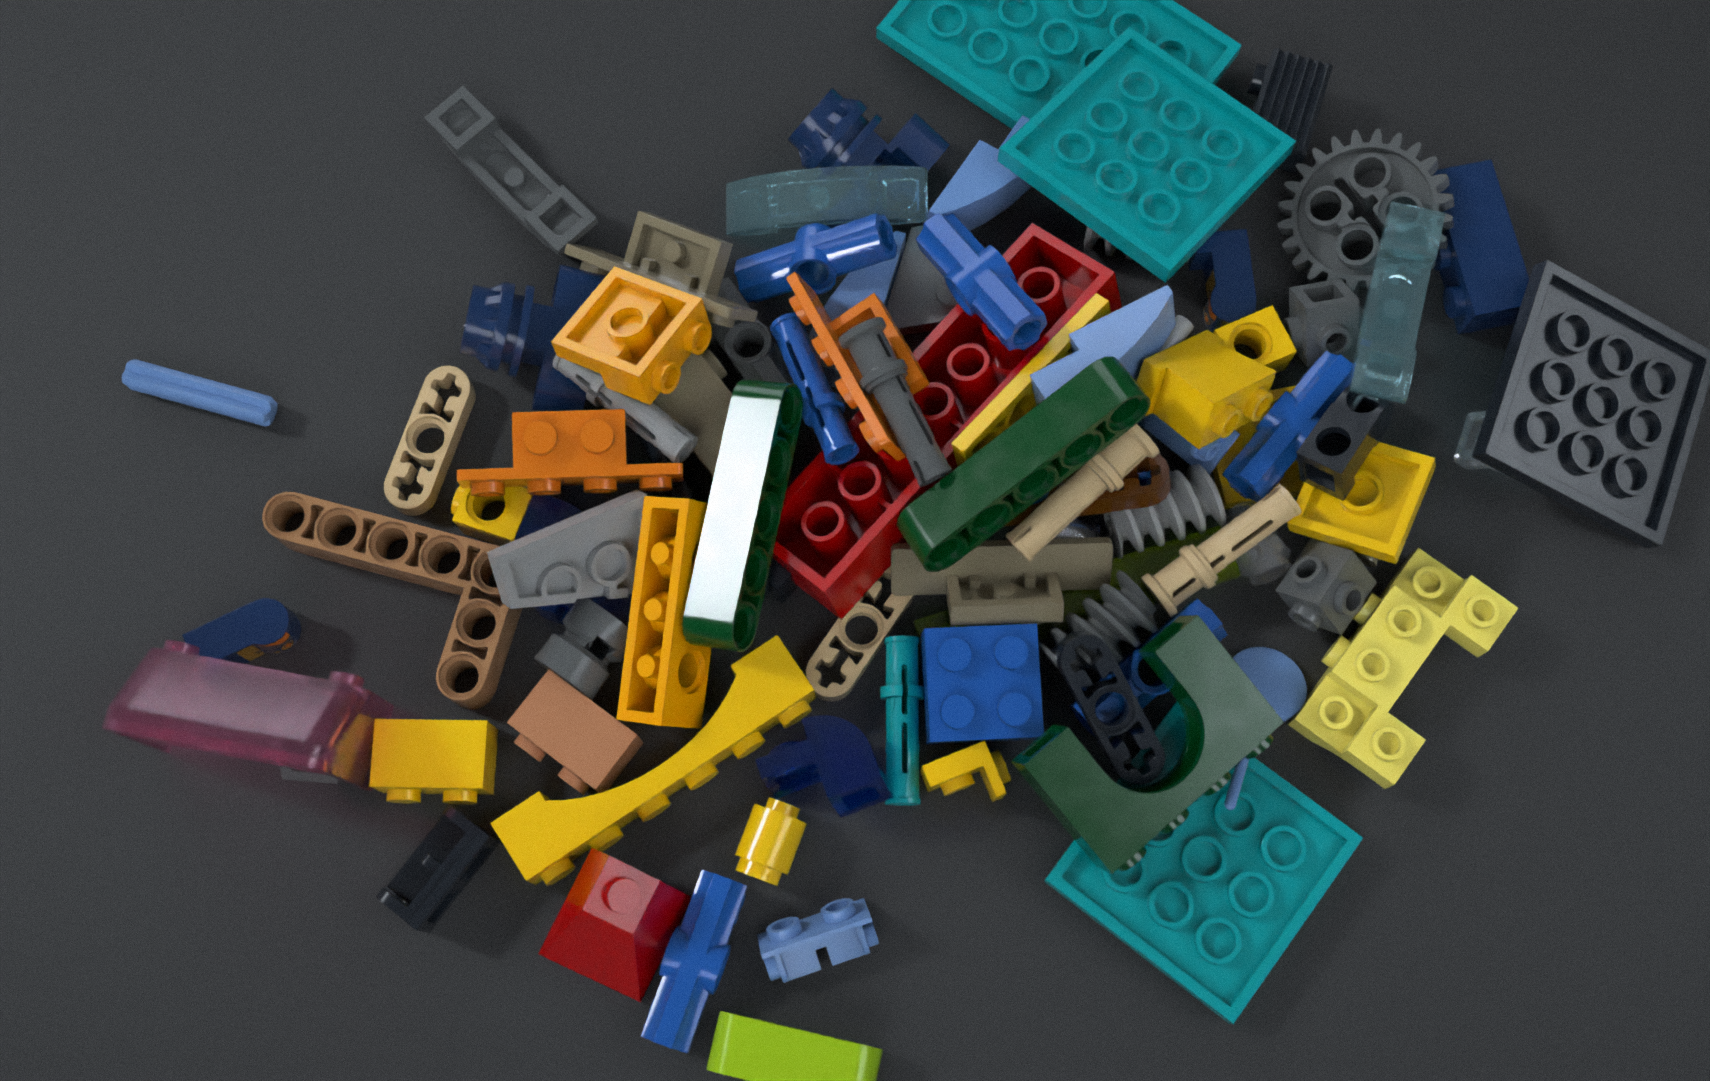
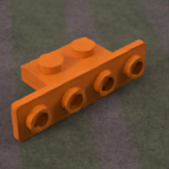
(811, 311)
(569, 450)

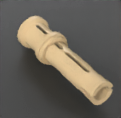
(1087, 484)
(1200, 564)

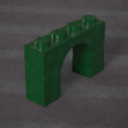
(1223, 725)

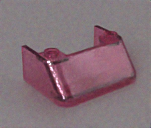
(249, 713)

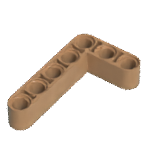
(417, 565)

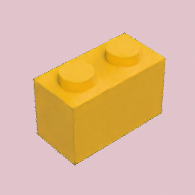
(433, 758)

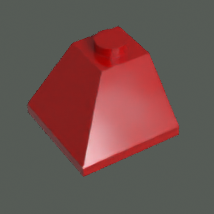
(615, 925)

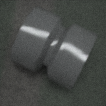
(566, 653)

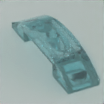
(825, 197)
(1395, 303)

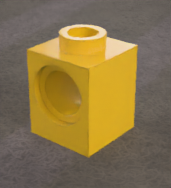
(1262, 333)
(500, 531)

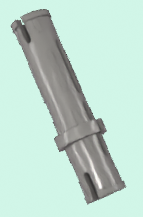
(644, 419)

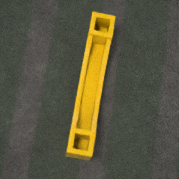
(550, 834)

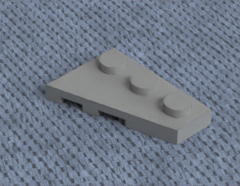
(573, 558)

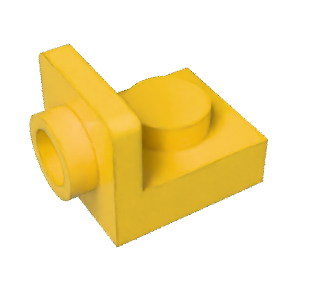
(956, 771)

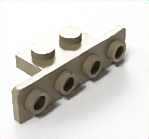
(673, 258)
(1001, 586)

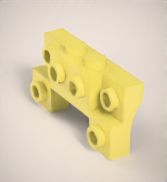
(1383, 654)

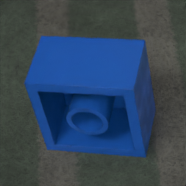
(981, 683)

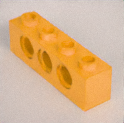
(661, 671)

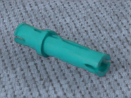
(902, 665)

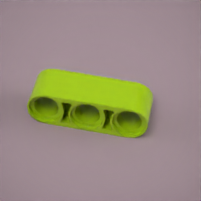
(776, 1052)

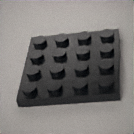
(1595, 405)

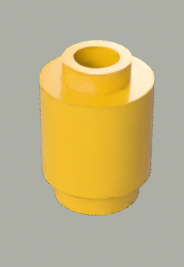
(770, 841)

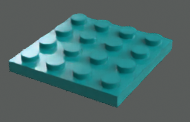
(1146, 153)
(1221, 888)

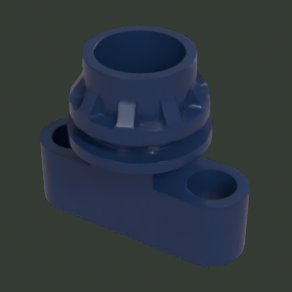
(841, 136)
(517, 330)

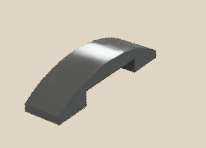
(509, 173)

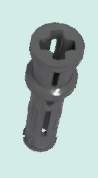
(885, 378)

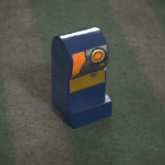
(1227, 277)
(247, 632)

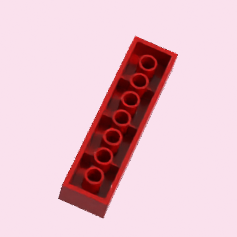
(844, 516)

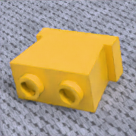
(1205, 388)

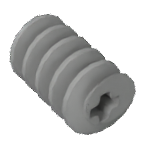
(1189, 500)

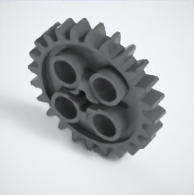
(1326, 242)

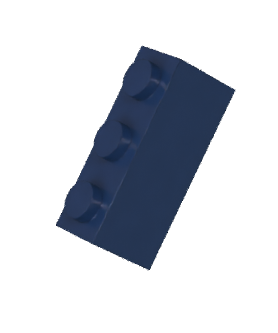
(1483, 260)

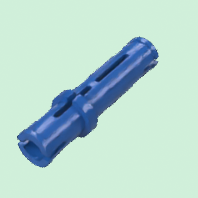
(821, 405)

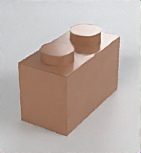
(575, 733)

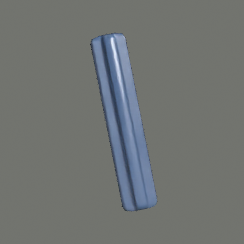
(199, 392)

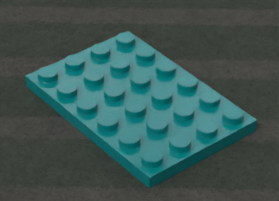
(1024, 52)

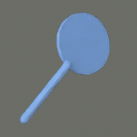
(1280, 684)

